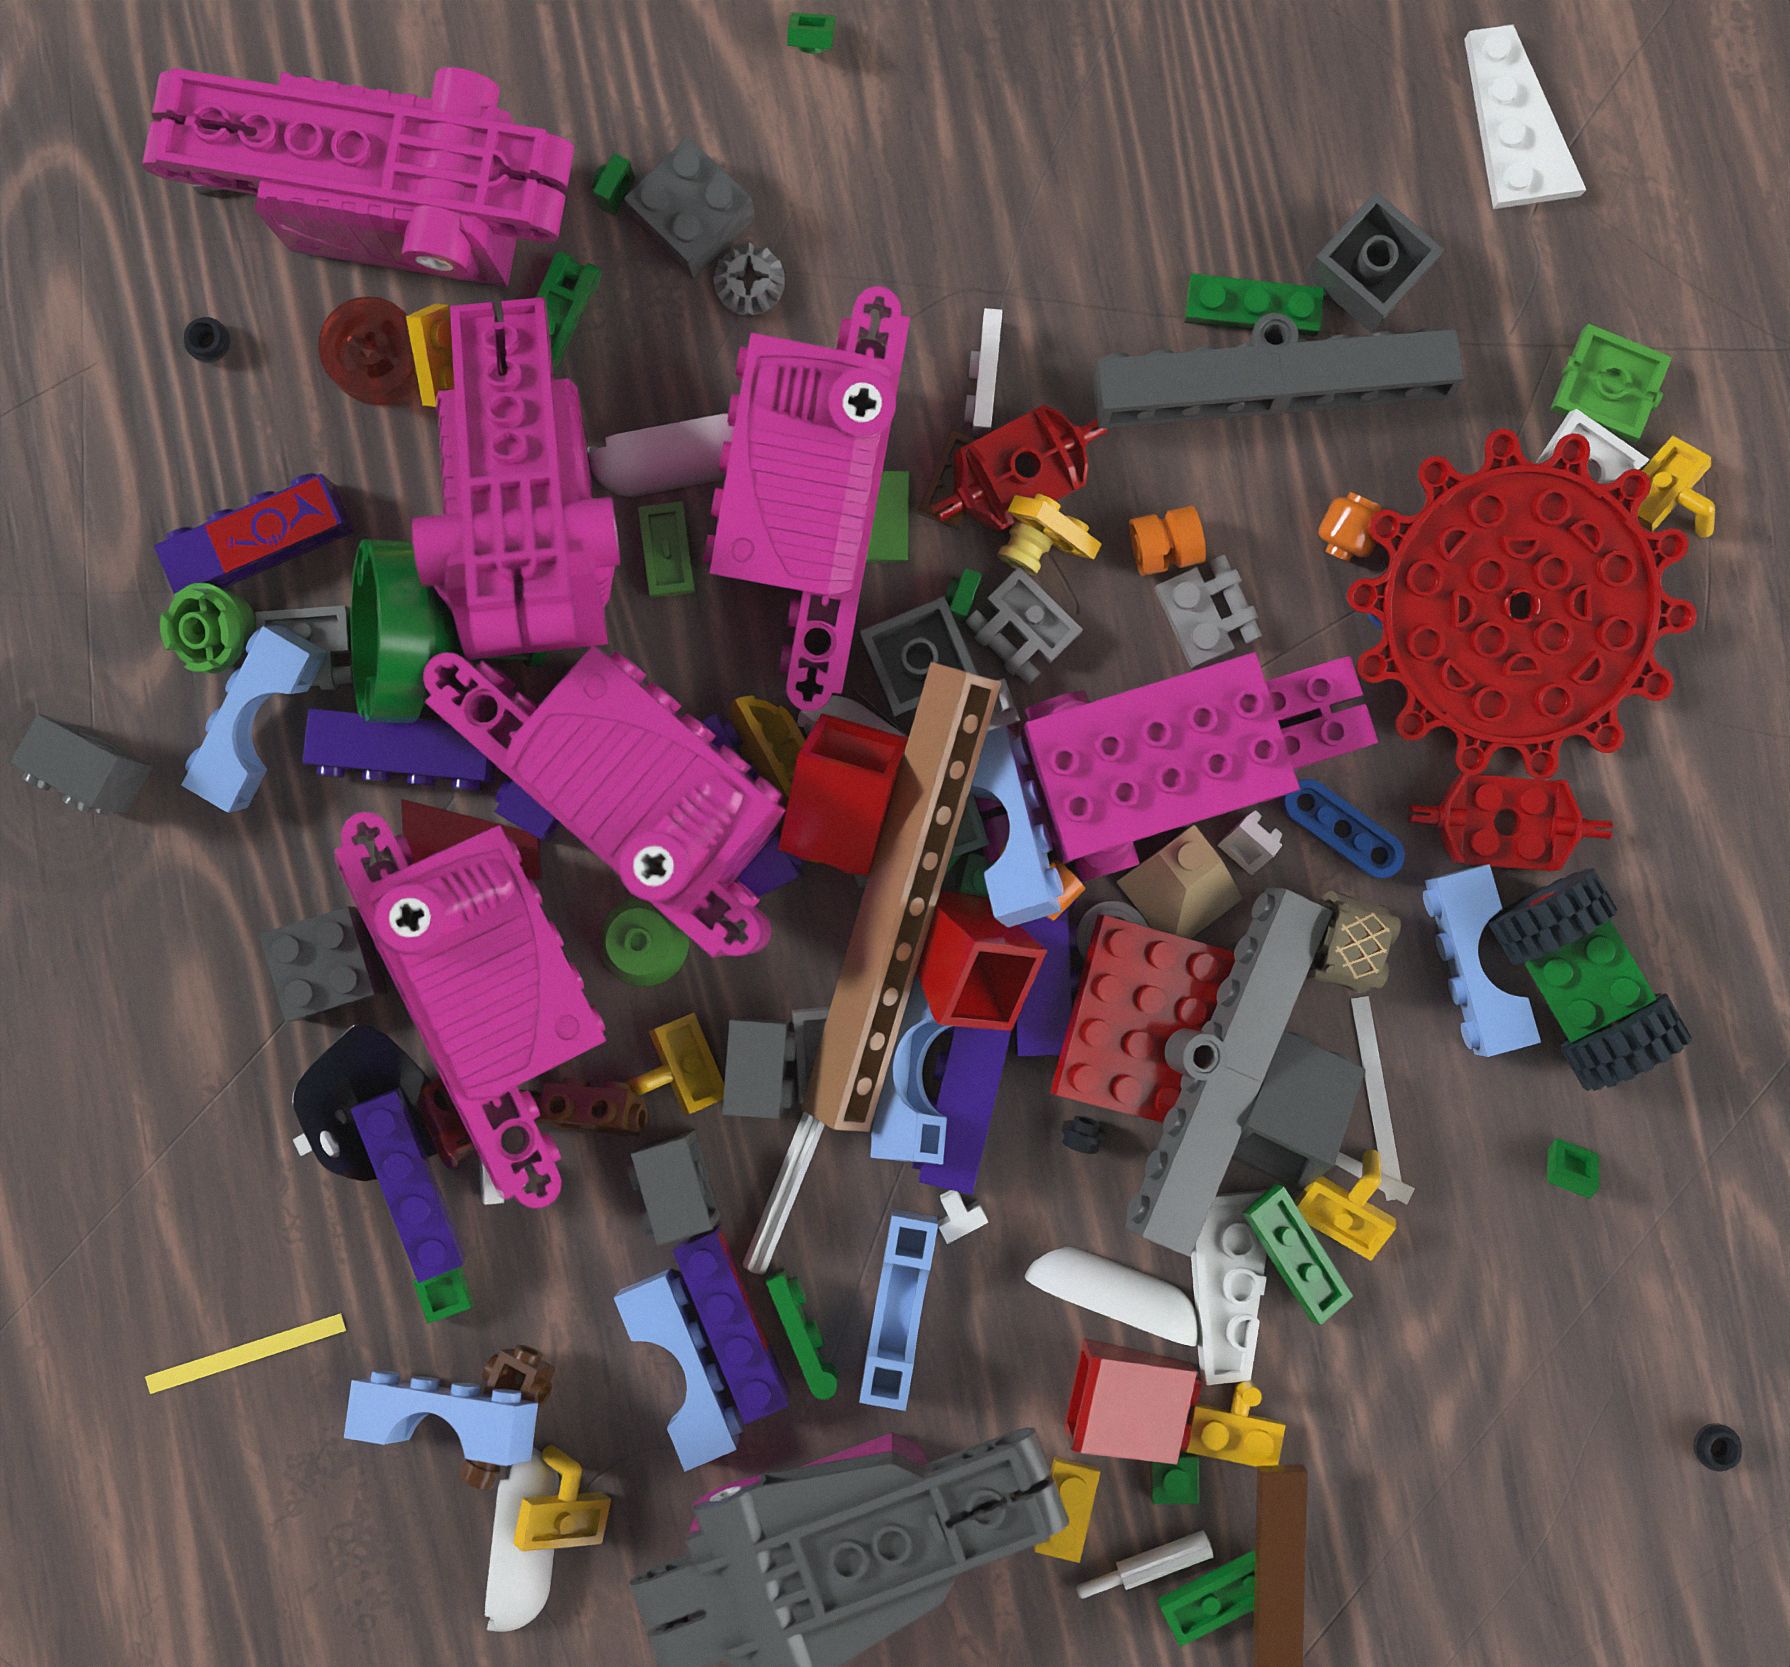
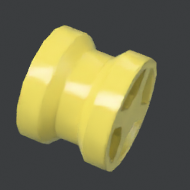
(1025, 548)

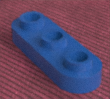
(1362, 832)

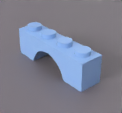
(226, 764)
(1021, 881)
(1462, 908)
(904, 1119)
(898, 1309)
(658, 1314)
(490, 1427)

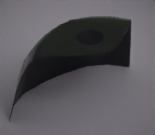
(347, 1073)

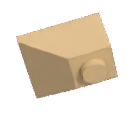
(1181, 885)

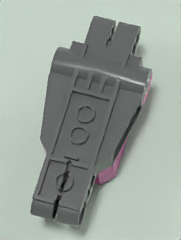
(842, 1550)

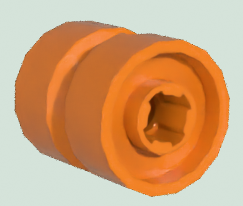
(1168, 540)

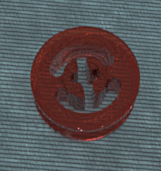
(370, 324)

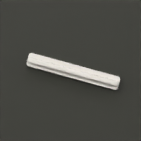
(783, 1194)

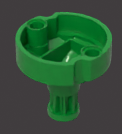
(397, 632)

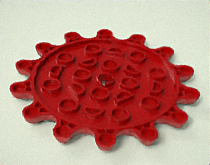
(1589, 592)

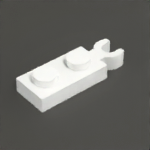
(984, 369)

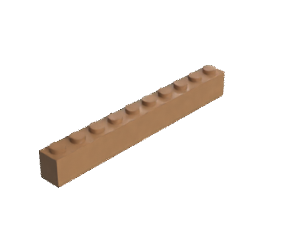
(900, 897)

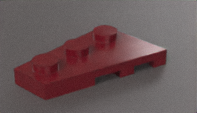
(435, 830)

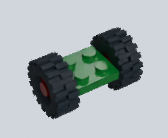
(1590, 981)

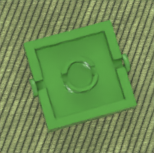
(1612, 382)

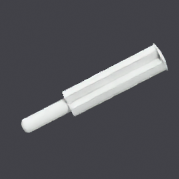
(1152, 1564)

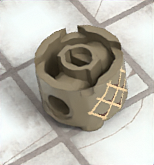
(1354, 944)

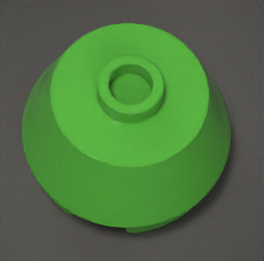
(207, 627)
(641, 943)

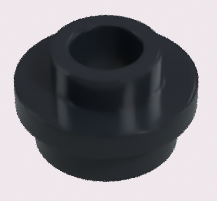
(197, 331)
(1083, 1134)
(1727, 1456)

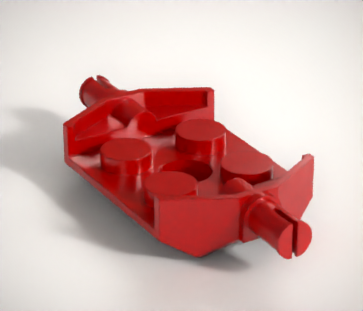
(987, 471)
(1544, 816)

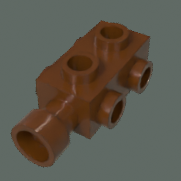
(591, 1109)
(508, 1372)

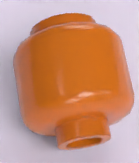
(1348, 527)

